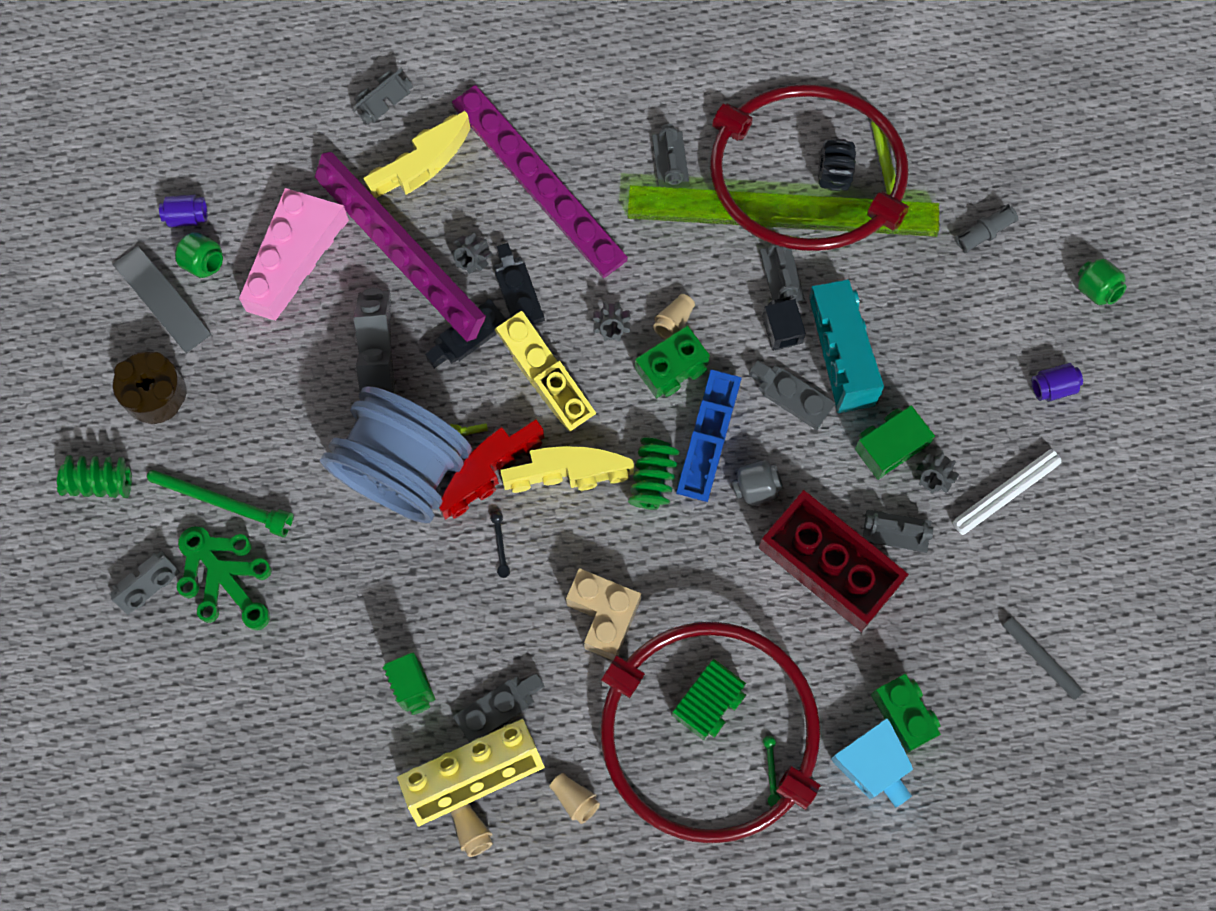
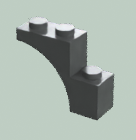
(373, 337)

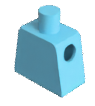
(877, 764)

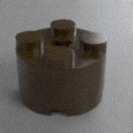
(133, 382)

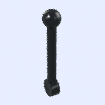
(503, 570)

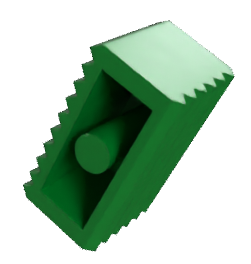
(409, 683)
(709, 700)

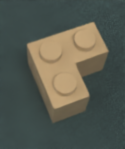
(610, 605)

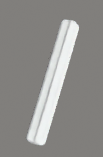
(1006, 492)

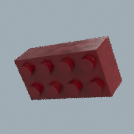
(832, 560)

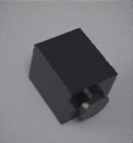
(783, 324)

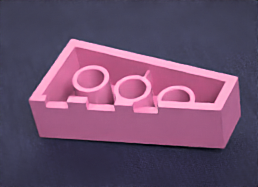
(292, 246)

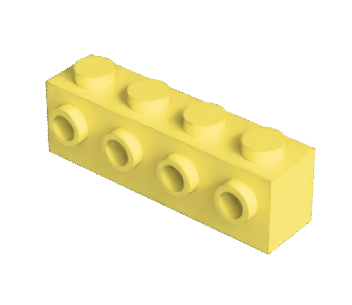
(470, 772)

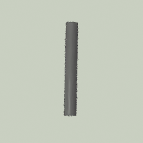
(1043, 658)

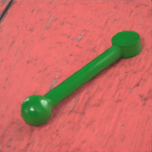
(770, 742)

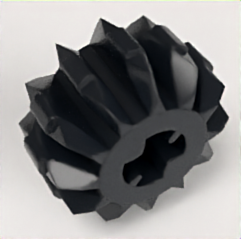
(836, 164)

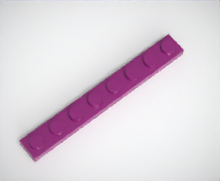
(540, 182)
(400, 247)

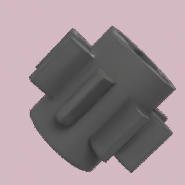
(471, 253)
(611, 321)
(937, 473)

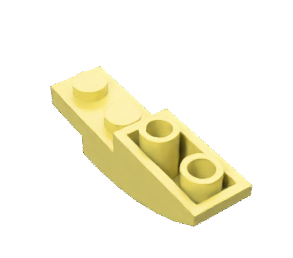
(431, 153)
(545, 372)
(581, 465)

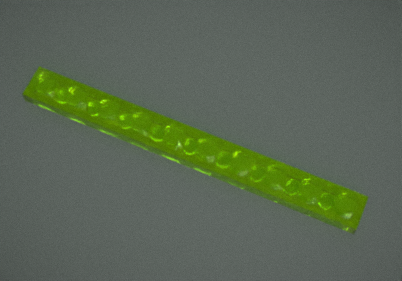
(774, 210)

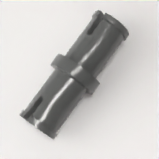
(987, 228)

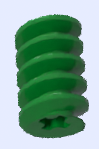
(652, 474)
(94, 478)

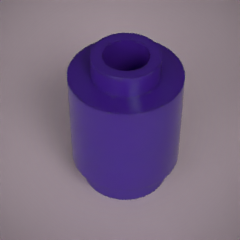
(183, 210)
(1057, 382)

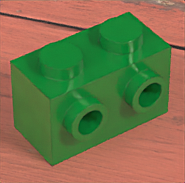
(672, 363)
(894, 441)
(902, 706)

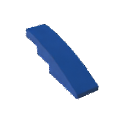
(709, 435)

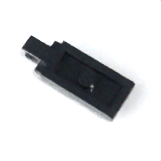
(517, 286)
(454, 347)

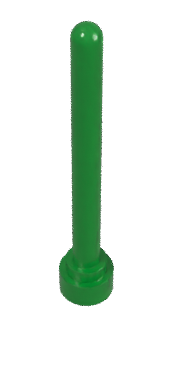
(273, 520)

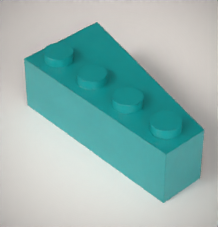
(845, 346)

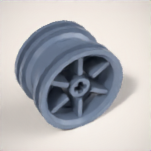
(396, 454)

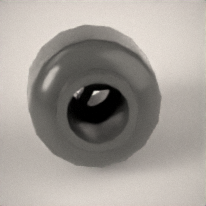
(758, 482)

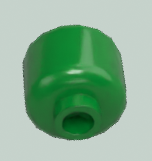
(199, 255)
(1101, 282)

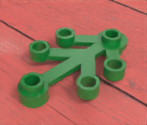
(220, 573)

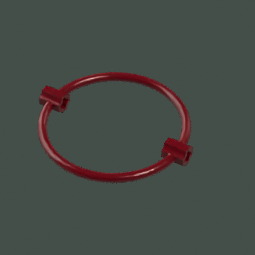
(885, 208)
(794, 785)

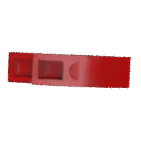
(478, 473)

